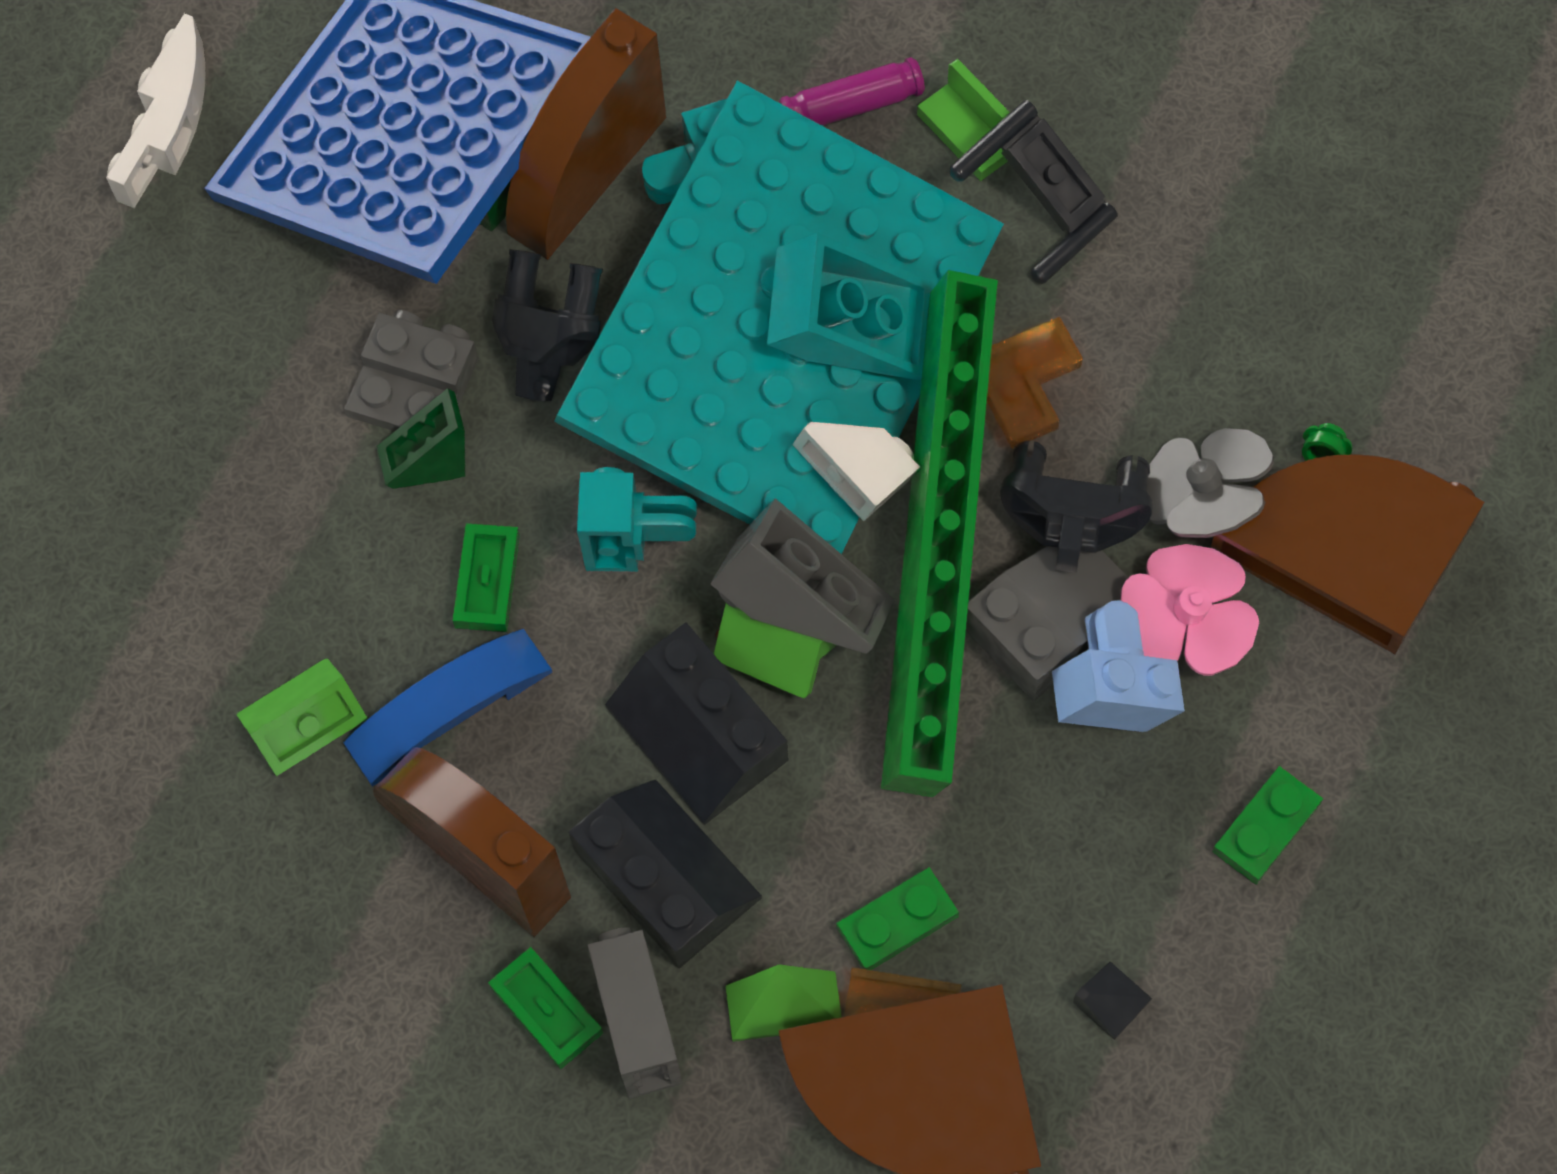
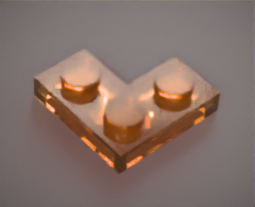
(1016, 378)

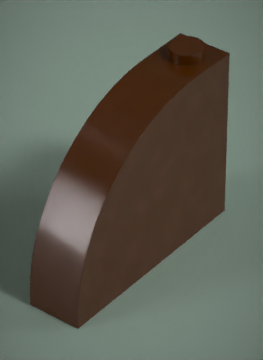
(586, 132)
(1356, 539)
(477, 837)
(920, 1085)

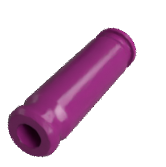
(858, 92)

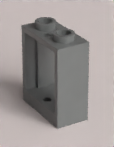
(634, 1012)

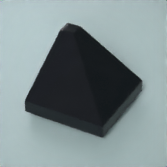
(1111, 1000)

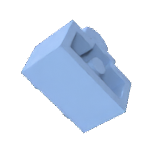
(1114, 680)

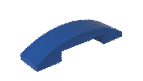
(445, 700)

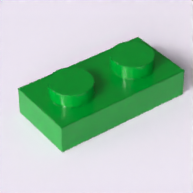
(486, 577)
(1267, 825)
(897, 920)
(545, 1008)

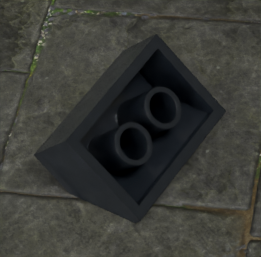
(697, 724)
(663, 869)

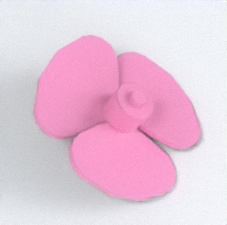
(1179, 599)

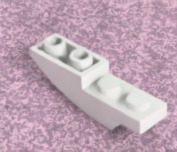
(173, 103)

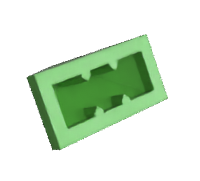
(781, 1000)

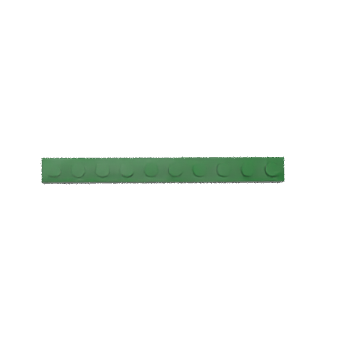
(940, 536)

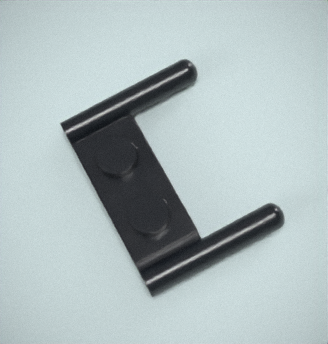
(1051, 176)

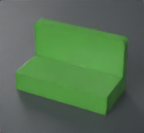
(963, 115)
(769, 652)
(302, 716)

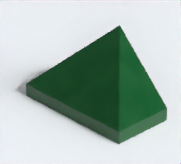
(426, 446)

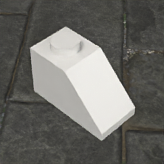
(858, 462)

